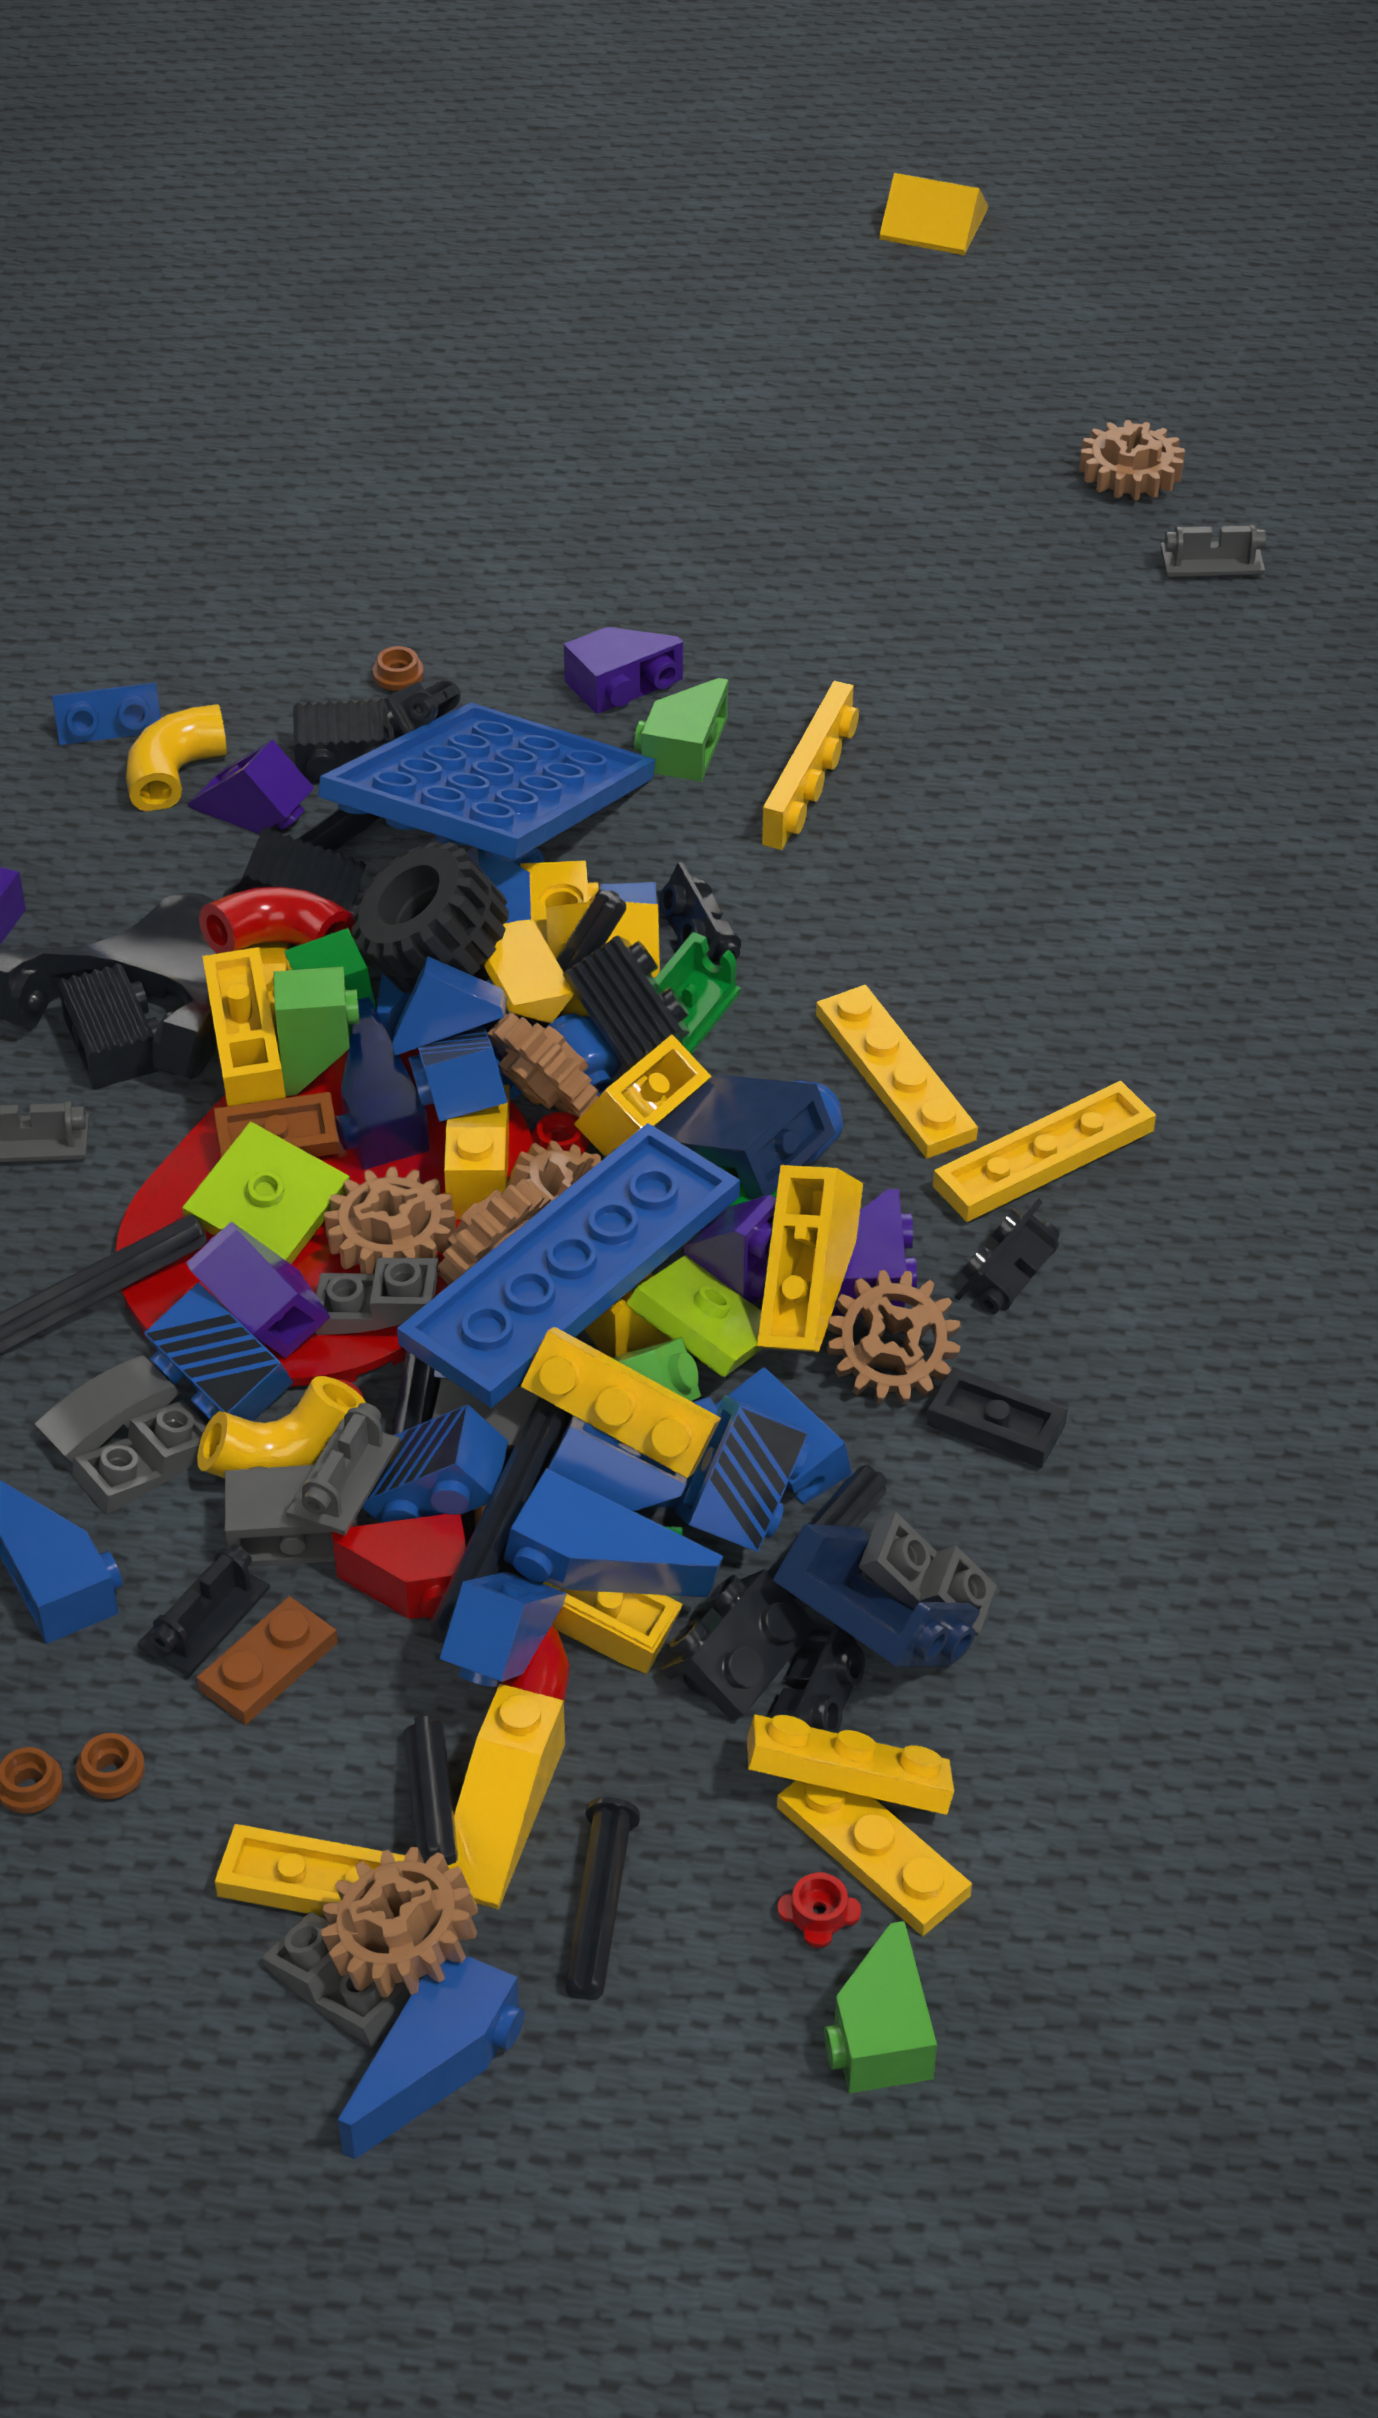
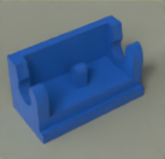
(827, 1452)

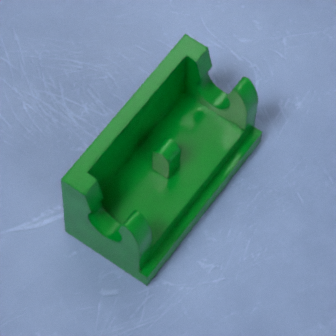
(701, 986)

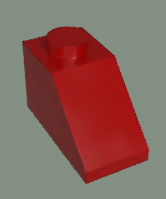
(402, 1561)

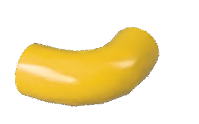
(167, 747)
(290, 1441)

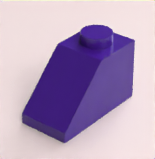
(256, 791)

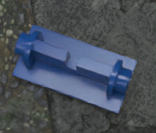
(105, 713)

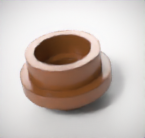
(397, 668)
(105, 1751)
(29, 1764)

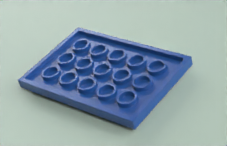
(486, 780)

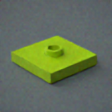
(267, 1191)
(704, 1311)

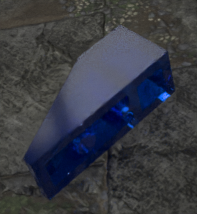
(379, 1101)

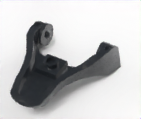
(158, 951)

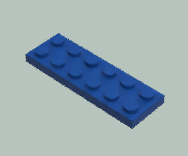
(568, 1263)

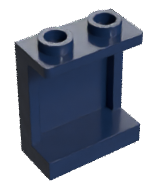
(752, 1127)
(827, 1577)

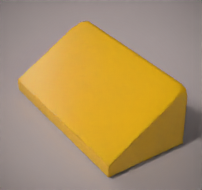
(528, 973)
(618, 1624)

